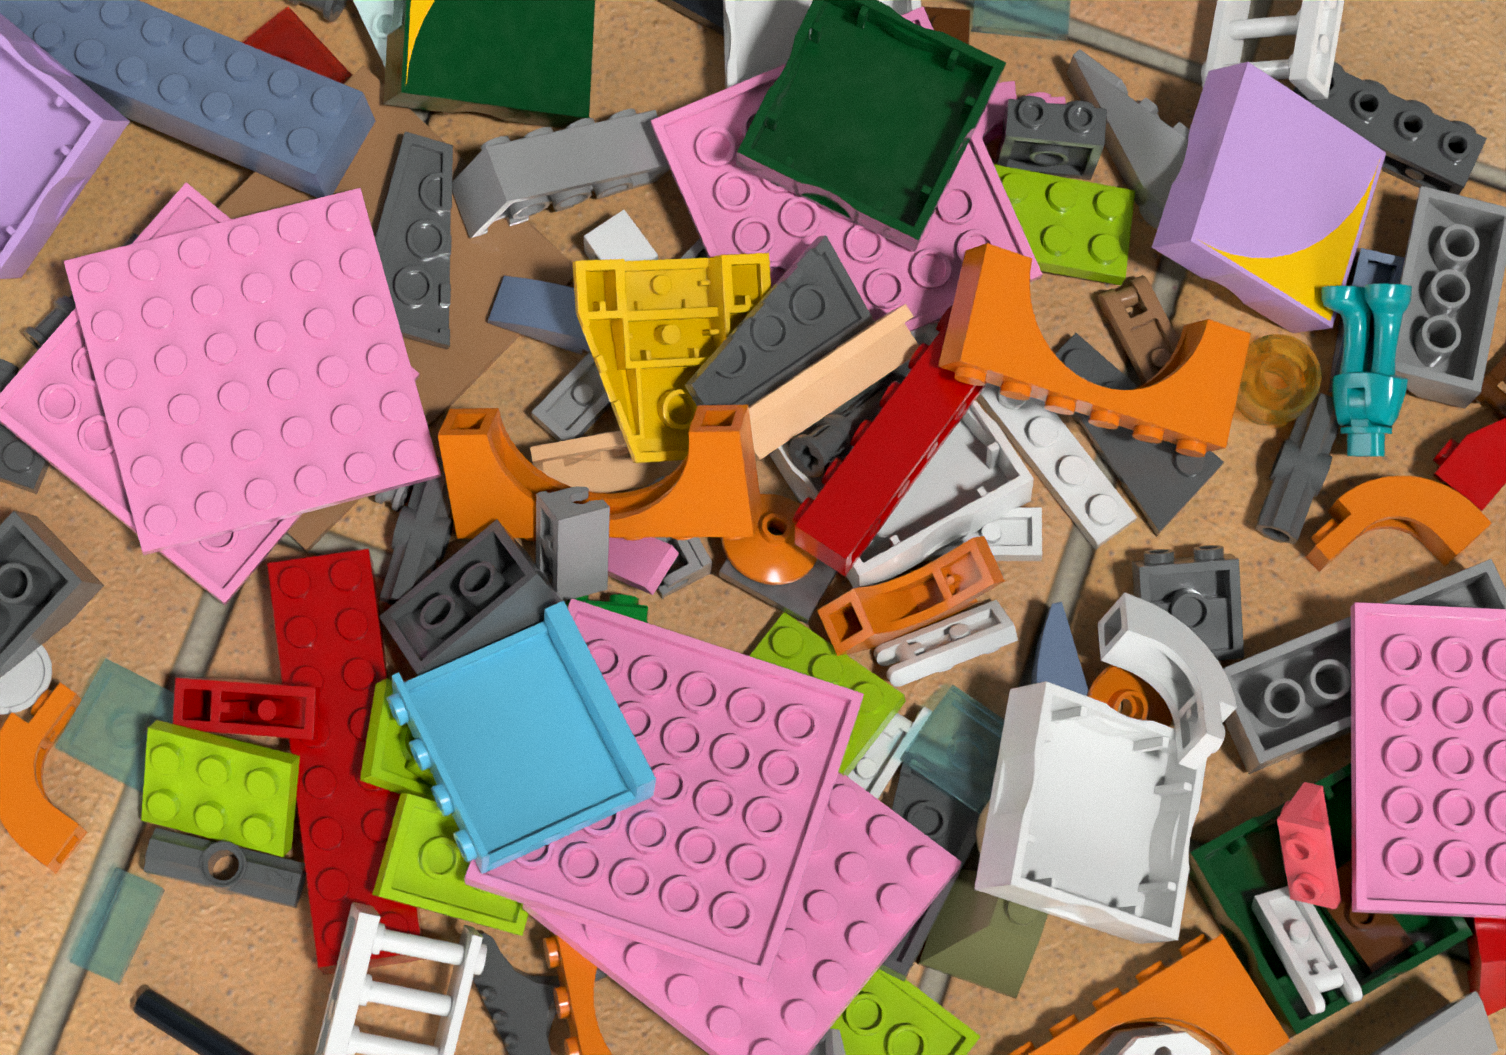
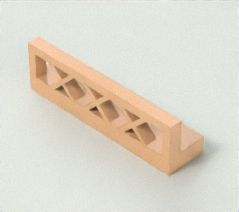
(831, 381)
(598, 463)

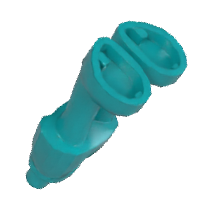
(1363, 398)

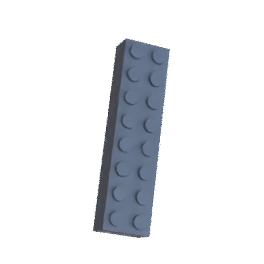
(204, 87)

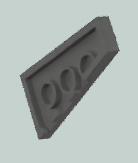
(417, 239)
(787, 331)
(1149, 472)
(950, 826)

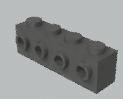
(1416, 142)

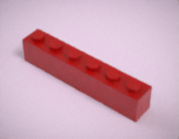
(884, 458)

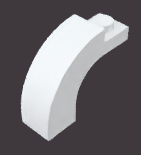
(1177, 666)

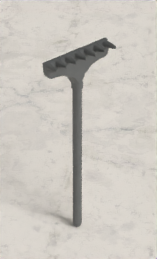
(518, 1002)

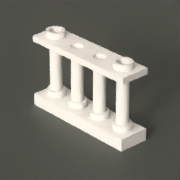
(1314, 49)
(354, 987)

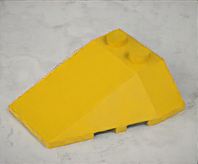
(654, 329)

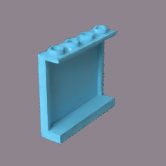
(522, 741)

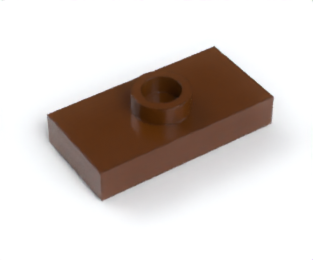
(1370, 936)

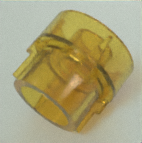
(1294, 364)

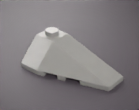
(1137, 139)

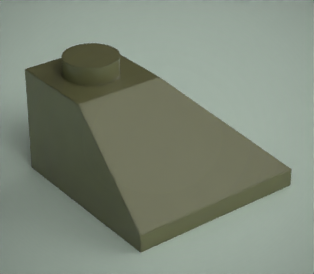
(983, 938)

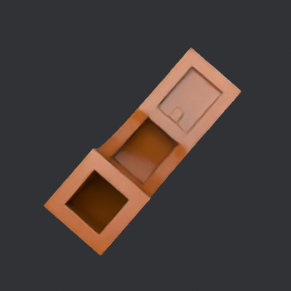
(1411, 504)
(913, 601)
(23, 800)

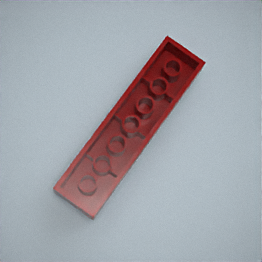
(335, 641)

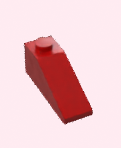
(1475, 464)
(247, 707)

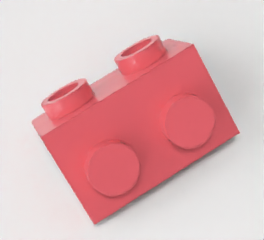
(1309, 848)

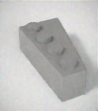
(558, 169)

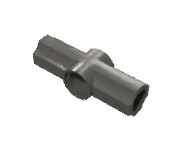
(1299, 471)
(419, 537)
(193, 860)

